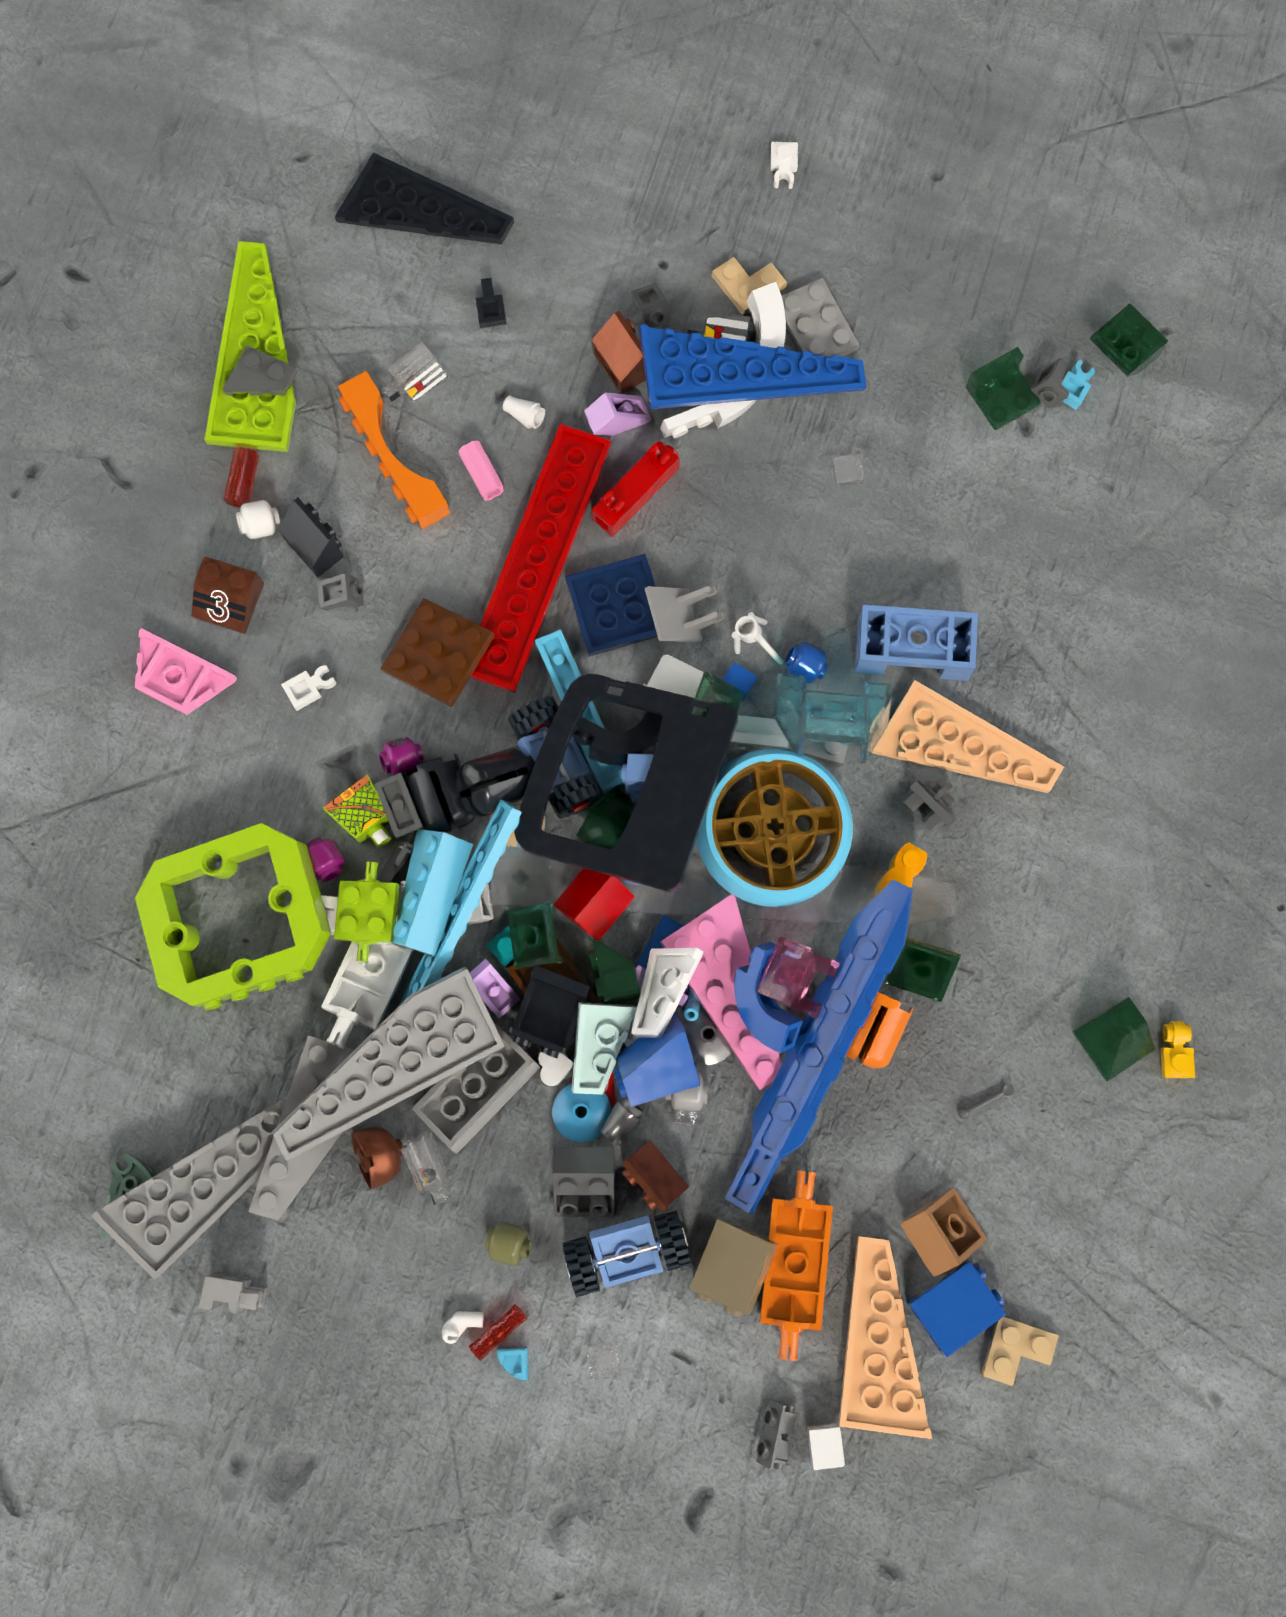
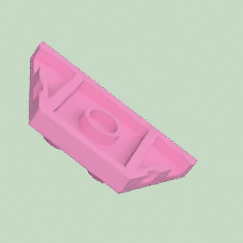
(177, 675)

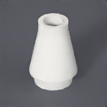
(525, 411)

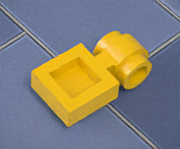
(1177, 1061)

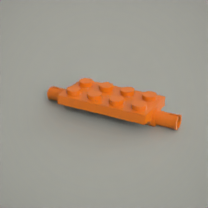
(798, 1271)

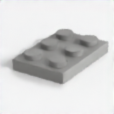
(817, 321)

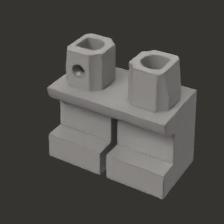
(233, 1290)

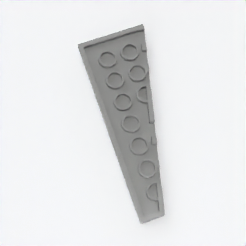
(180, 1203)

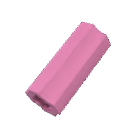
(481, 470)

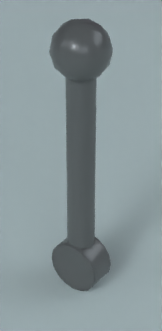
(1006, 1090)

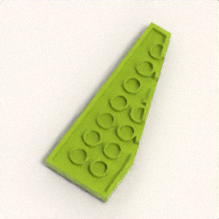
(250, 321)

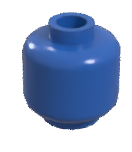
(806, 661)

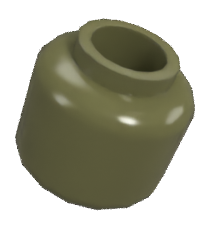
(508, 1243)

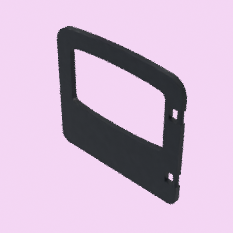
(673, 797)

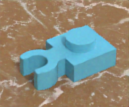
(1076, 384)

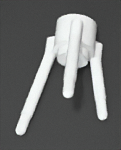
(749, 631)

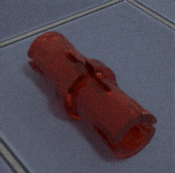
(498, 1332)

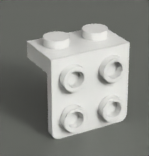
(675, 677)

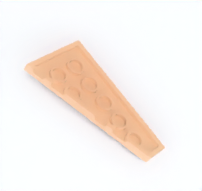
(953, 739)
(880, 1366)

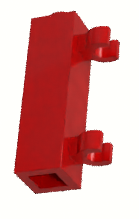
(636, 488)

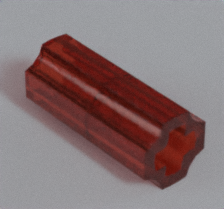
(241, 477)

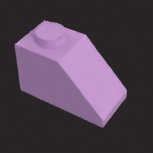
(616, 413)

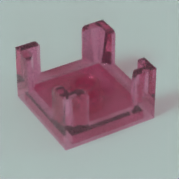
(791, 974)

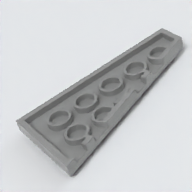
(281, 1178)

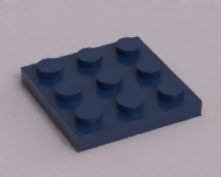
(613, 604)

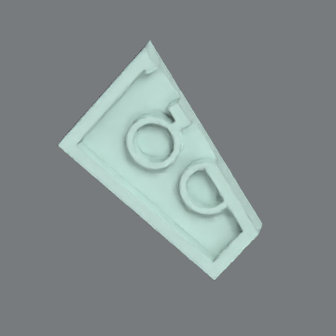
(597, 1044)

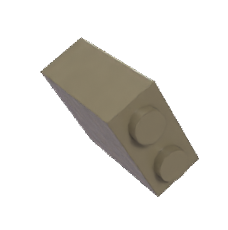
(733, 1267)

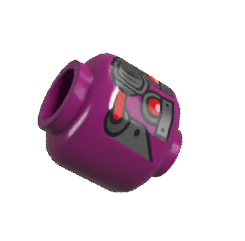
(400, 756)

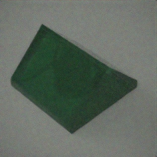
(533, 935)
(923, 969)

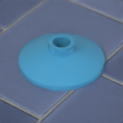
(578, 1128)

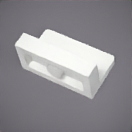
(757, 734)

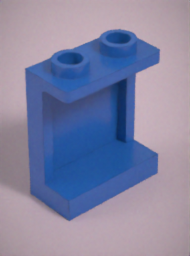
(958, 1308)

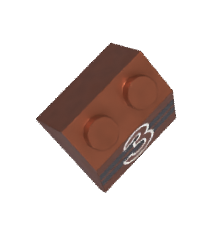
(225, 594)

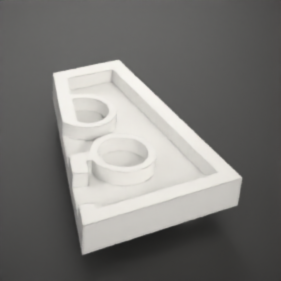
(662, 988)

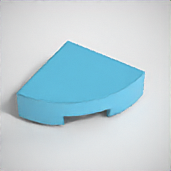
(515, 1361)

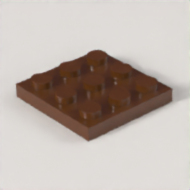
(437, 652)

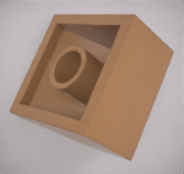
(943, 1232)

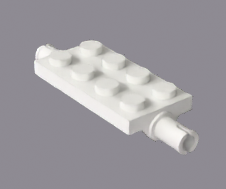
(365, 989)

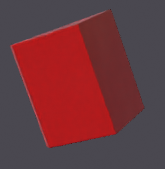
(594, 902)

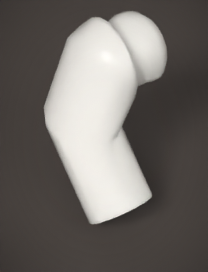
(459, 1322)

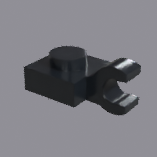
(490, 306)

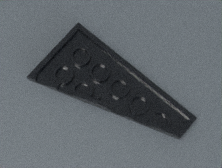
(406, 201)

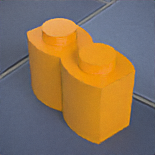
(903, 867)

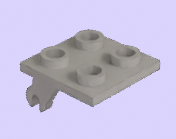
(674, 613)

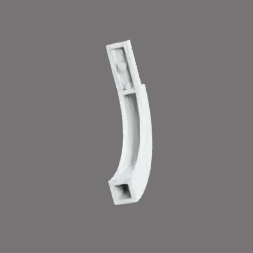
(770, 331)

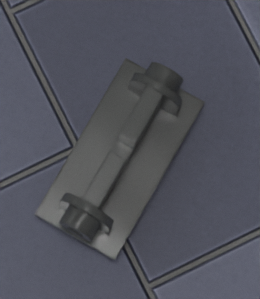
(397, 864)
(777, 1420)

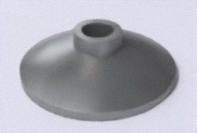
(704, 1050)

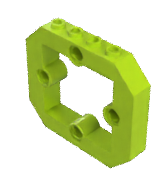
(163, 922)

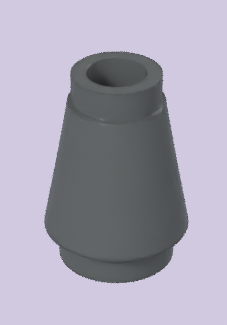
(621, 1119)

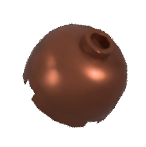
(377, 1154)

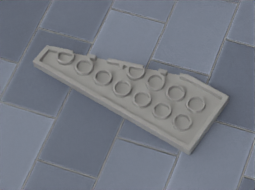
(412, 1049)

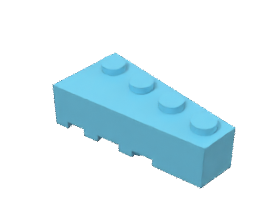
(430, 890)

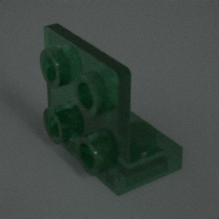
(1002, 390)

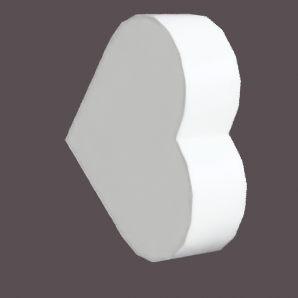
(554, 1069)

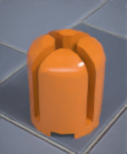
(885, 1034)

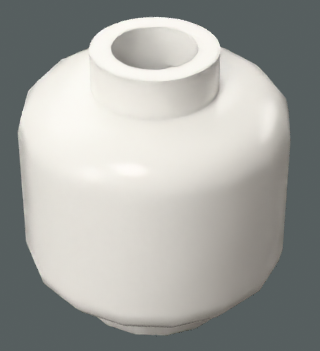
(257, 519)

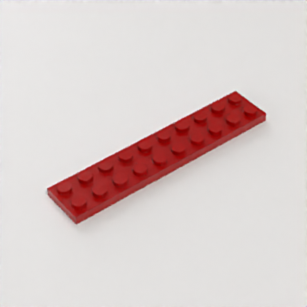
(539, 554)

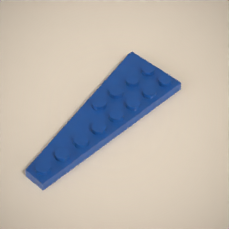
(709, 370)

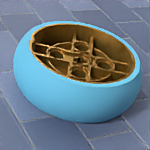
(781, 880)

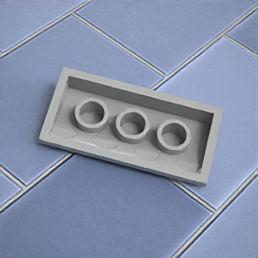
(470, 1097)

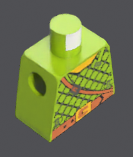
(360, 812)

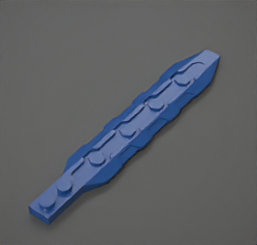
(822, 1043)

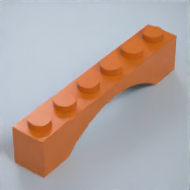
(420, 494)

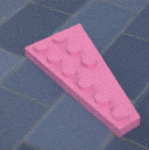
(725, 948)

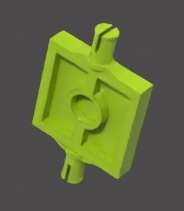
(366, 911)

